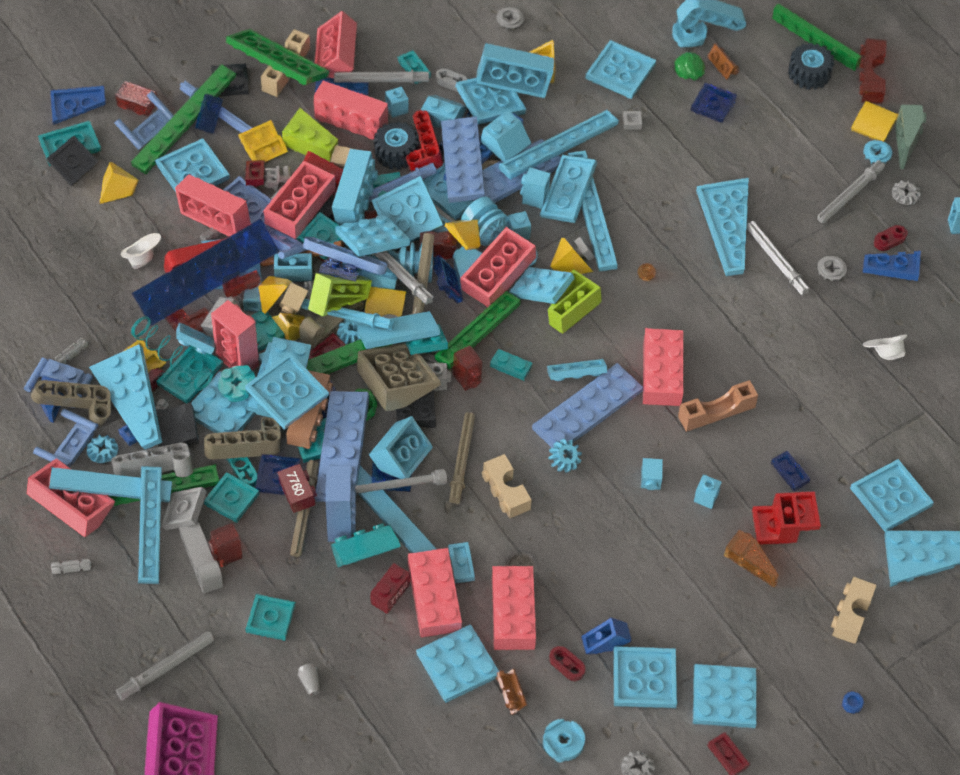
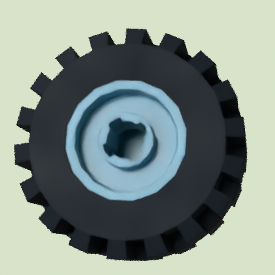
(811, 66)
(394, 143)

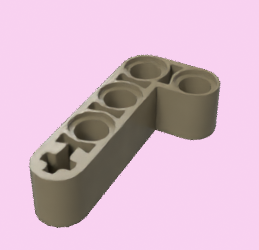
(316, 331)
(47, 393)
(244, 443)

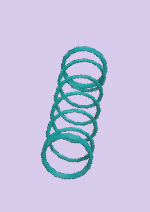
(200, 374)

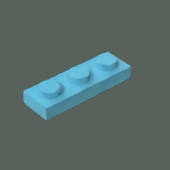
(577, 369)

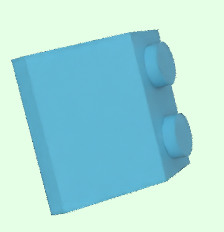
(443, 109)
(505, 136)

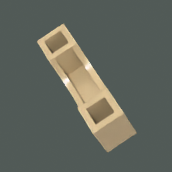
(273, 80)

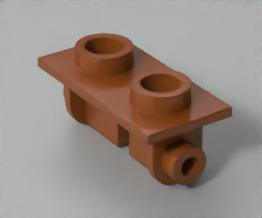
(722, 62)
(511, 691)

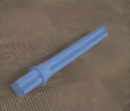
(224, 114)
(423, 172)

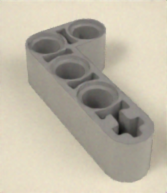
(169, 457)
(204, 566)

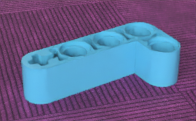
(712, 12)

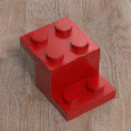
(786, 518)

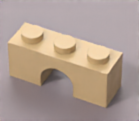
(512, 499)
(849, 624)

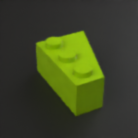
(306, 135)
(332, 293)
(574, 303)

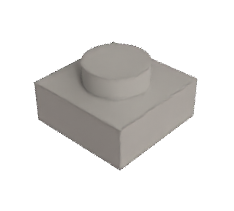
(632, 120)
(583, 249)

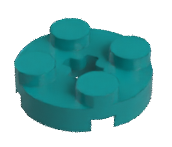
(230, 377)

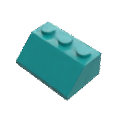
(364, 544)

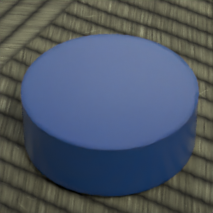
(853, 702)

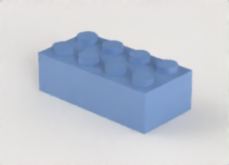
(340, 502)

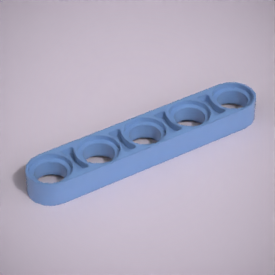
(344, 255)

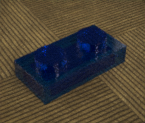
(209, 113)
(790, 471)

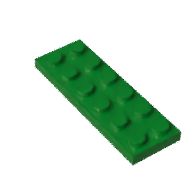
(277, 56)

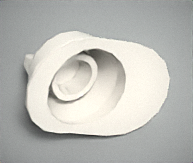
(141, 251)
(888, 347)

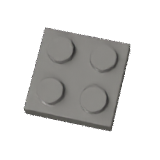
(184, 508)

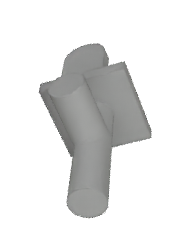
(273, 177)

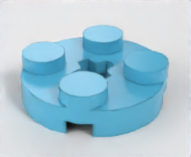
(690, 39)
(561, 751)

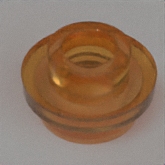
(644, 269)

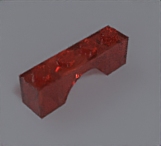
(872, 85)

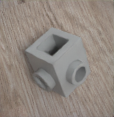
(443, 375)

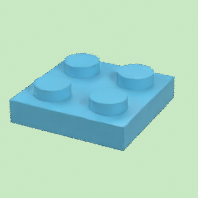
(190, 336)

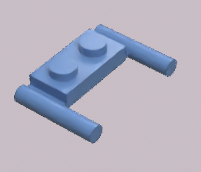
(150, 127)
(286, 243)
(57, 371)
(74, 442)

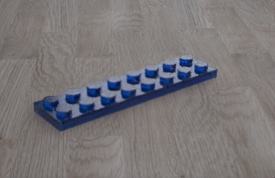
(205, 272)

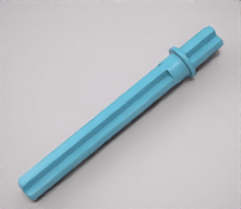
(374, 320)

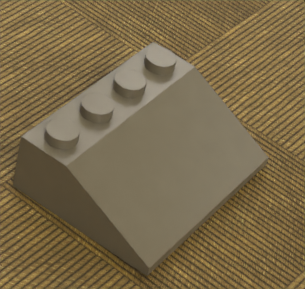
(396, 375)

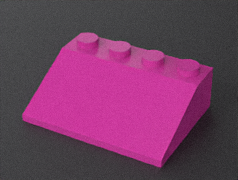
(180, 741)

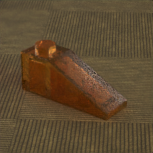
(749, 555)

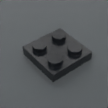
(239, 85)
(72, 161)

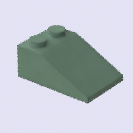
(907, 130)

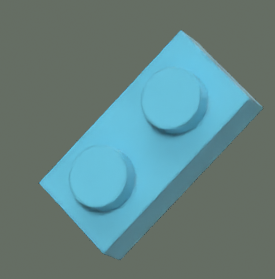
(461, 562)

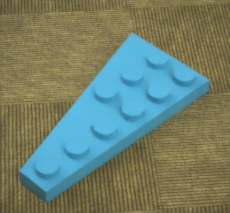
(726, 216)
(131, 393)
(920, 553)

